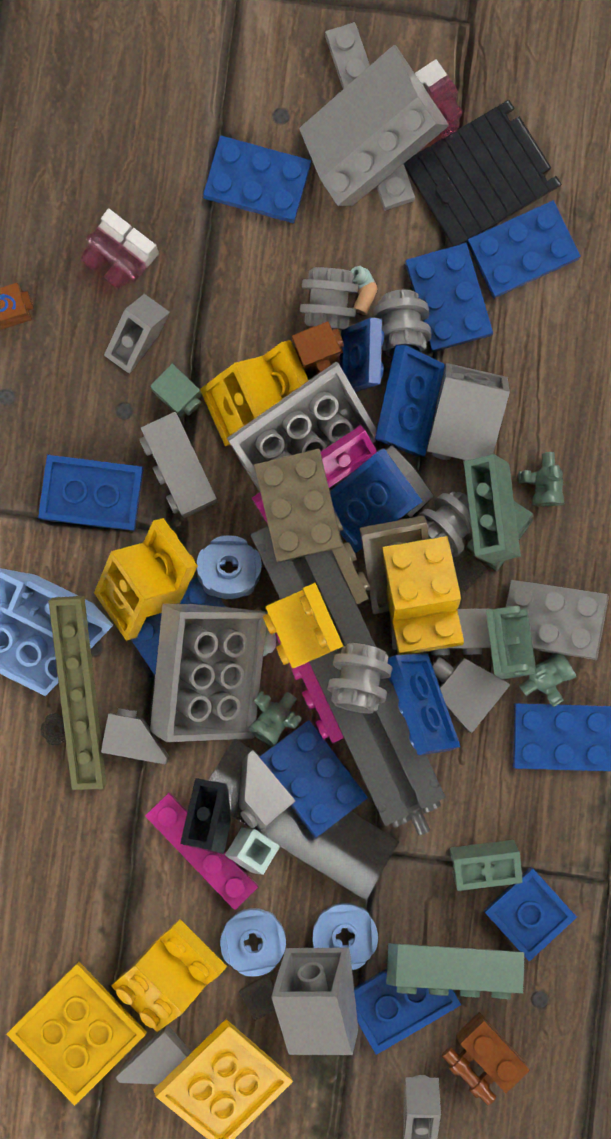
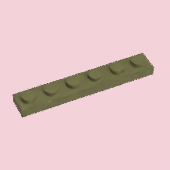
(77, 692)

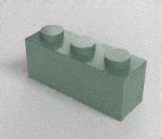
(492, 509)

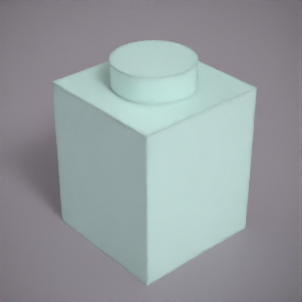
(252, 850)

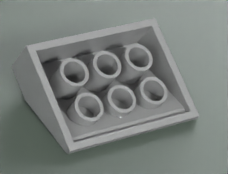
(371, 128)
(303, 421)
(207, 672)

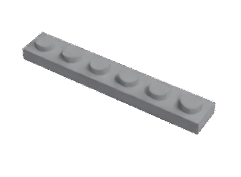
(350, 62)

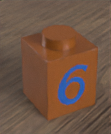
(14, 306)

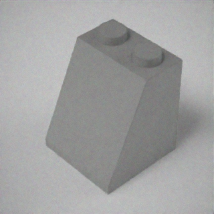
(467, 413)
(316, 1001)

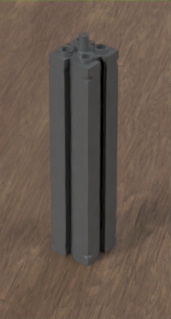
(379, 741)

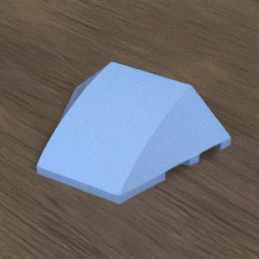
(26, 629)

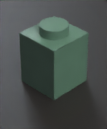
(177, 391)

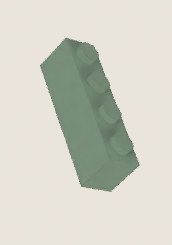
(455, 969)

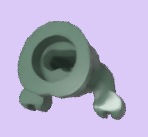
(547, 481)
(549, 674)
(274, 718)

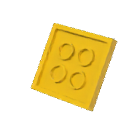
(76, 1033)
(223, 1084)

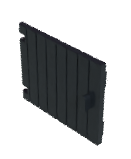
(481, 174)

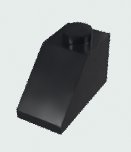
(207, 817)

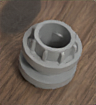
(329, 297)
(402, 320)
(450, 520)
(359, 678)

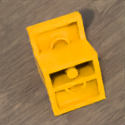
(252, 388)
(144, 578)
(423, 595)
(302, 627)
(168, 976)

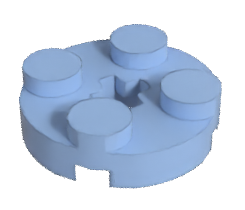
(223, 584)
(357, 921)
(242, 957)

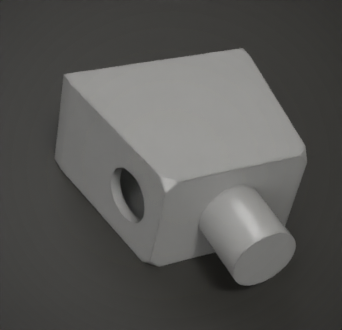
(468, 690)

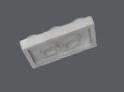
(561, 618)

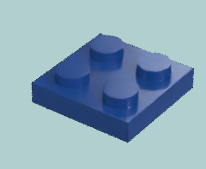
(362, 353)
(530, 914)

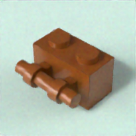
(318, 348)
(492, 1053)

